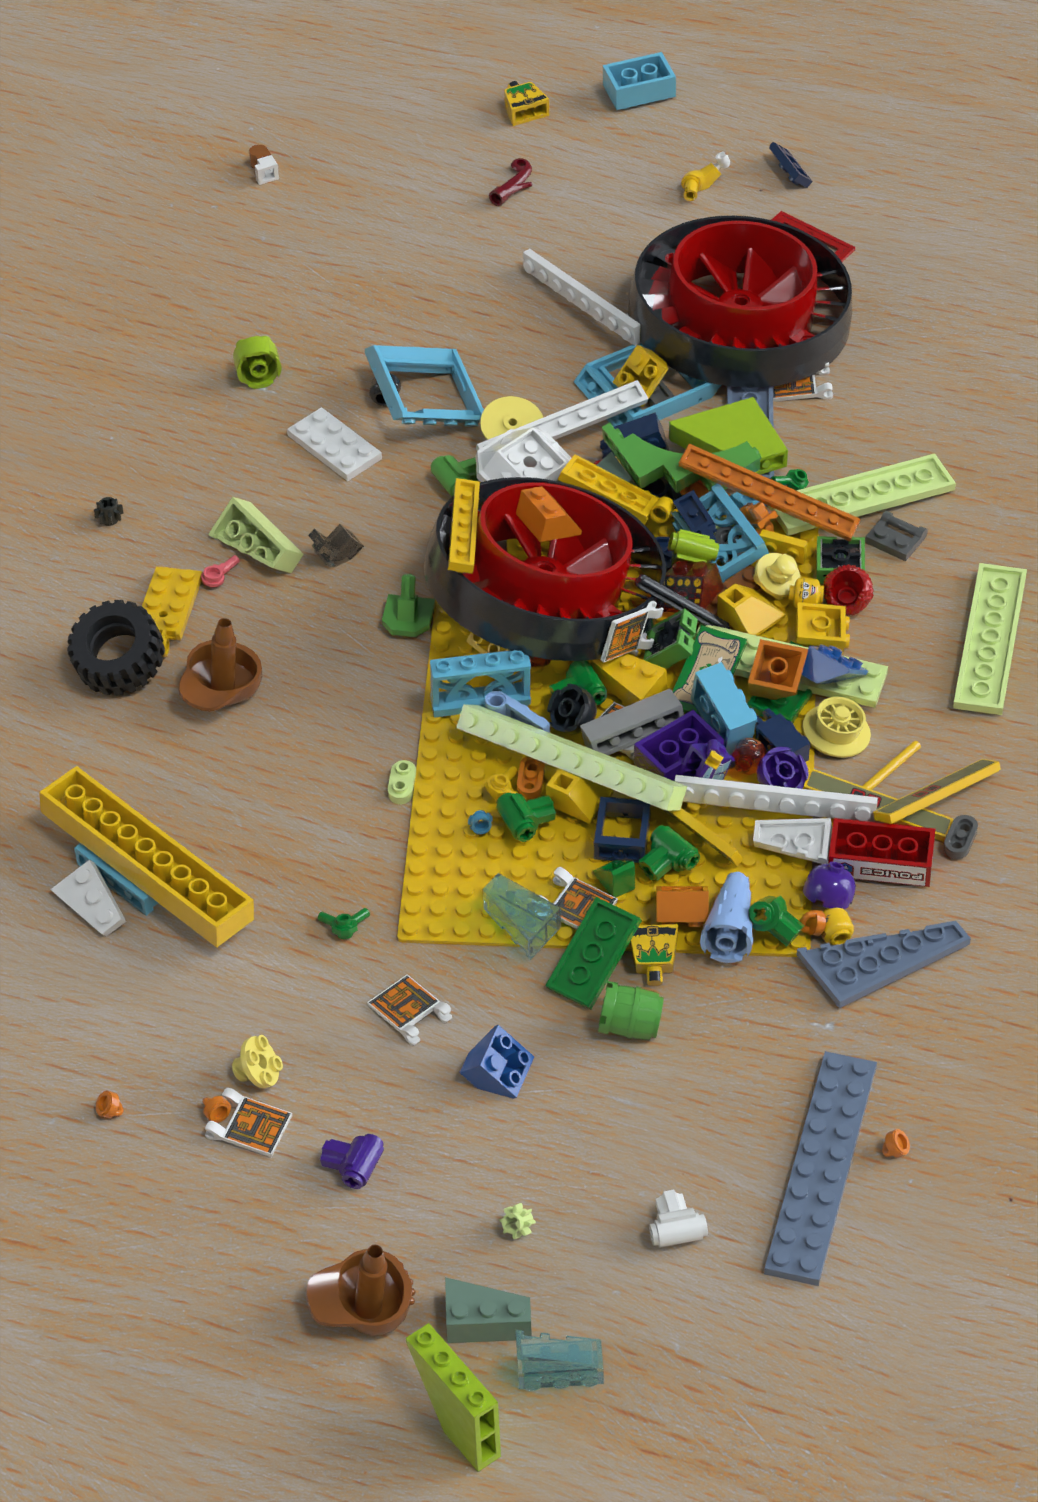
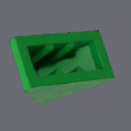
(617, 877)

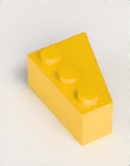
(630, 678)

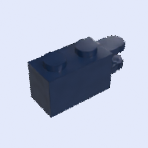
(646, 428)
(780, 733)

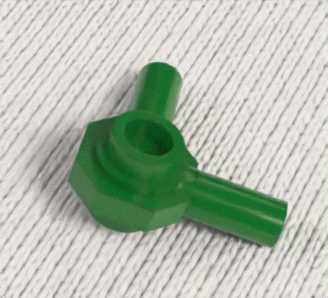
(794, 479)
(344, 924)

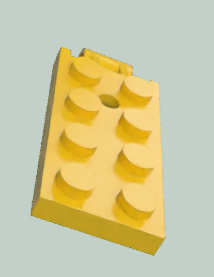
(630, 497)
(171, 601)

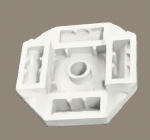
(521, 454)

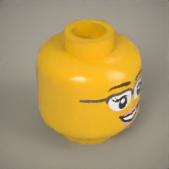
(806, 591)

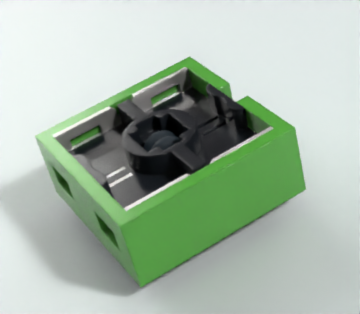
(838, 552)
(672, 639)

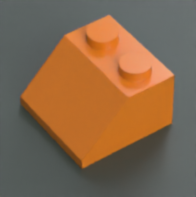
(545, 516)
(776, 670)
(682, 905)

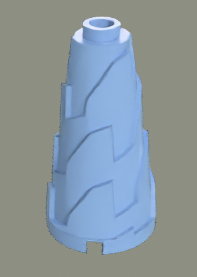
(728, 926)

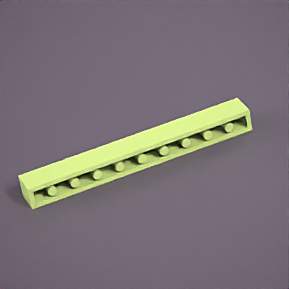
(572, 757)

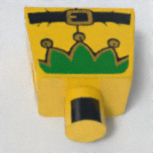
(525, 102)
(654, 951)

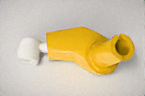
(702, 179)

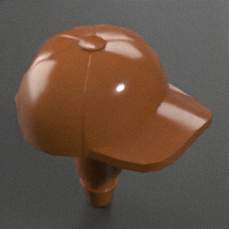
(220, 671)
(362, 1292)

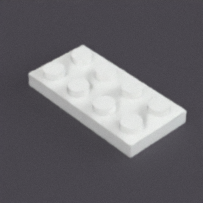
(334, 444)

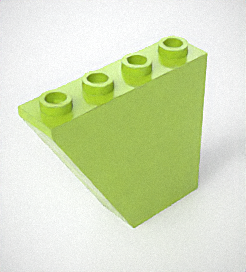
(729, 427)
(459, 1399)

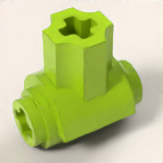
(692, 547)

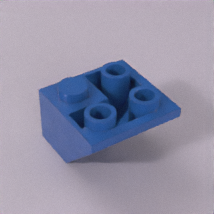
(828, 666)
(497, 1064)

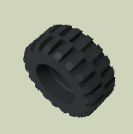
(104, 624)

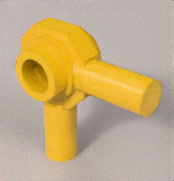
(500, 783)

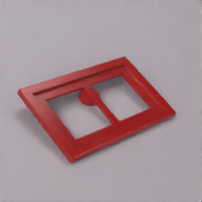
(843, 249)

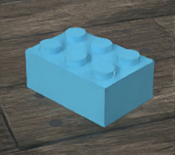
(639, 81)
(723, 705)

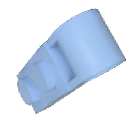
(503, 704)

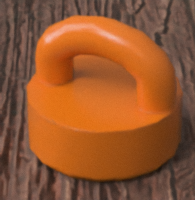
(814, 922)
(109, 1105)
(216, 1108)
(896, 1144)

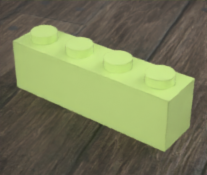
(253, 534)

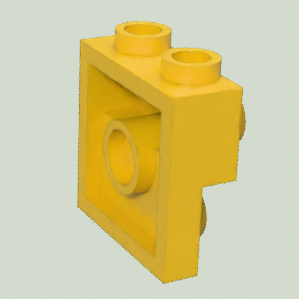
(822, 625)

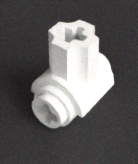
(676, 1222)

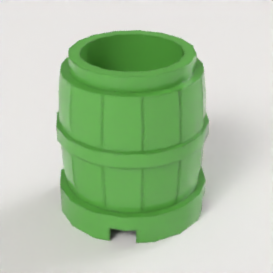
(630, 1012)

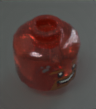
(748, 754)

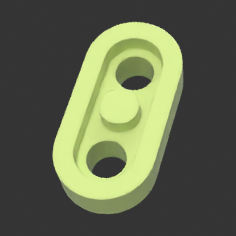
(402, 777)

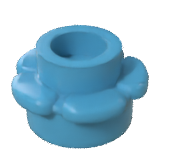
(483, 826)

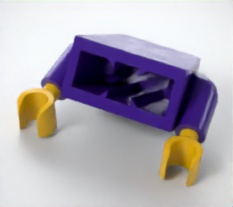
(706, 761)

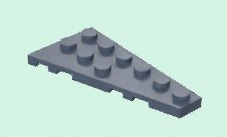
(877, 960)

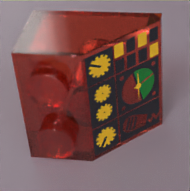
(694, 581)

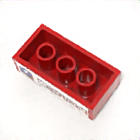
(883, 851)

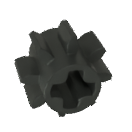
(108, 511)

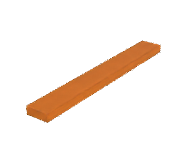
(769, 492)

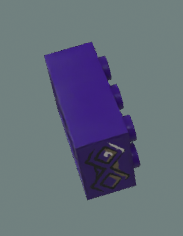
(667, 747)

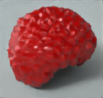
(849, 588)

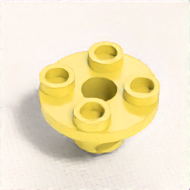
(776, 574)
(257, 1063)

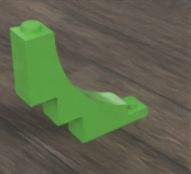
(648, 463)

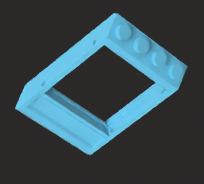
(424, 360)
(597, 380)

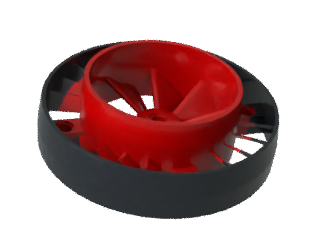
(751, 332)
(551, 603)

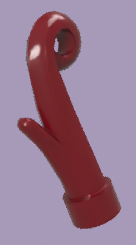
(501, 193)

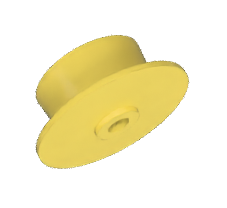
(507, 414)
(837, 727)

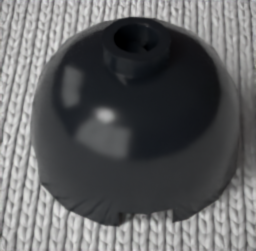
(571, 708)

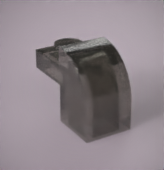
(337, 547)

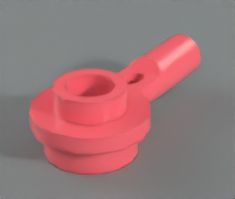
(214, 575)

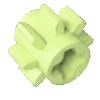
(517, 1221)

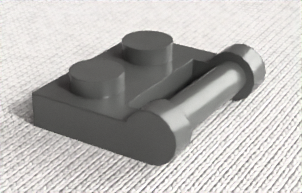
(893, 541)

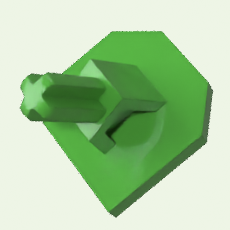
(407, 612)

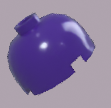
(782, 769)
(831, 885)

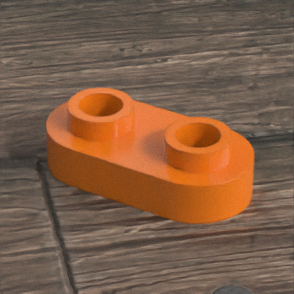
(530, 777)

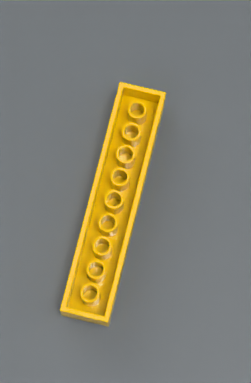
(147, 856)

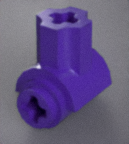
(353, 1160)

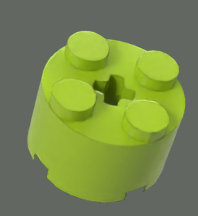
(257, 361)

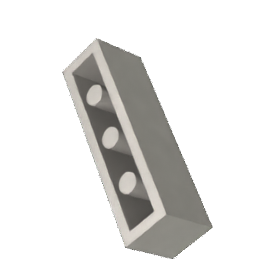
(631, 723)

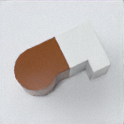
(264, 164)

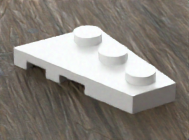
(795, 837)
(91, 898)

